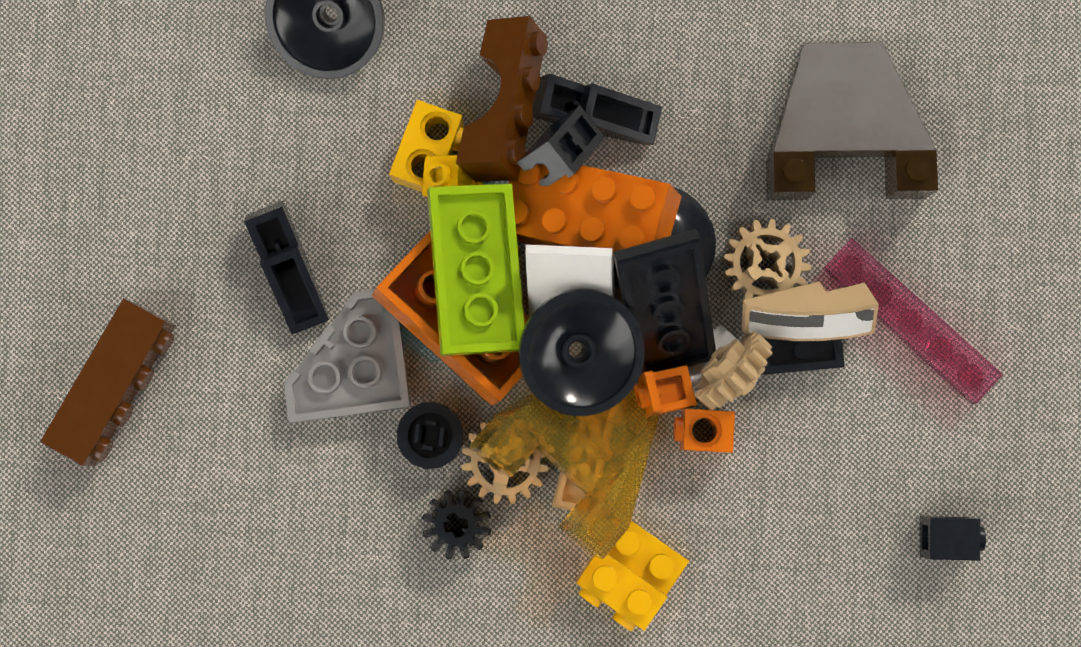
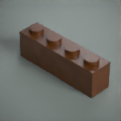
(108, 384)

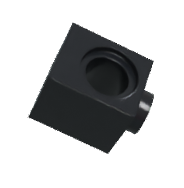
(951, 538)

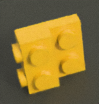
(632, 577)

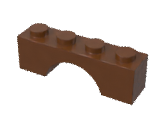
(498, 139)

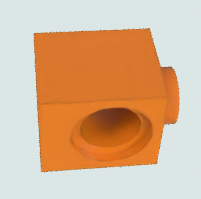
(723, 430)

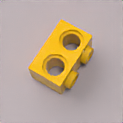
(417, 145)

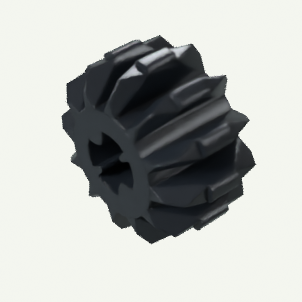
(450, 536)

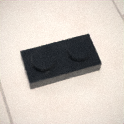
(803, 356)

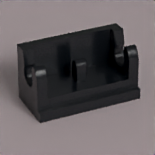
(563, 146)

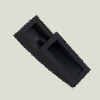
(611, 111)
(286, 267)

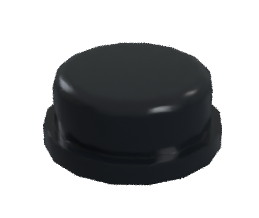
(430, 435)

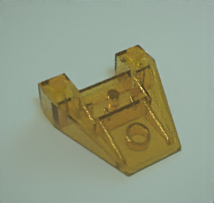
(597, 452)

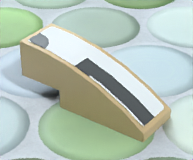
(811, 313)

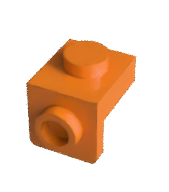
(665, 391)

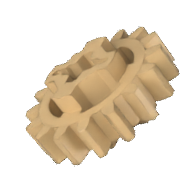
(755, 249)
(733, 370)
(501, 481)

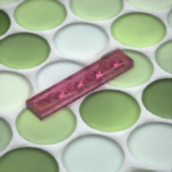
(915, 323)

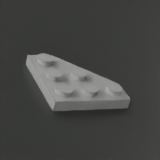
(351, 366)

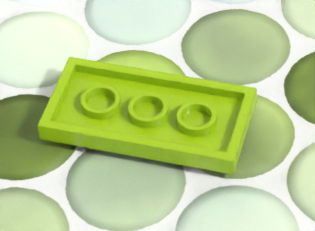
(476, 269)

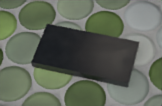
(669, 298)

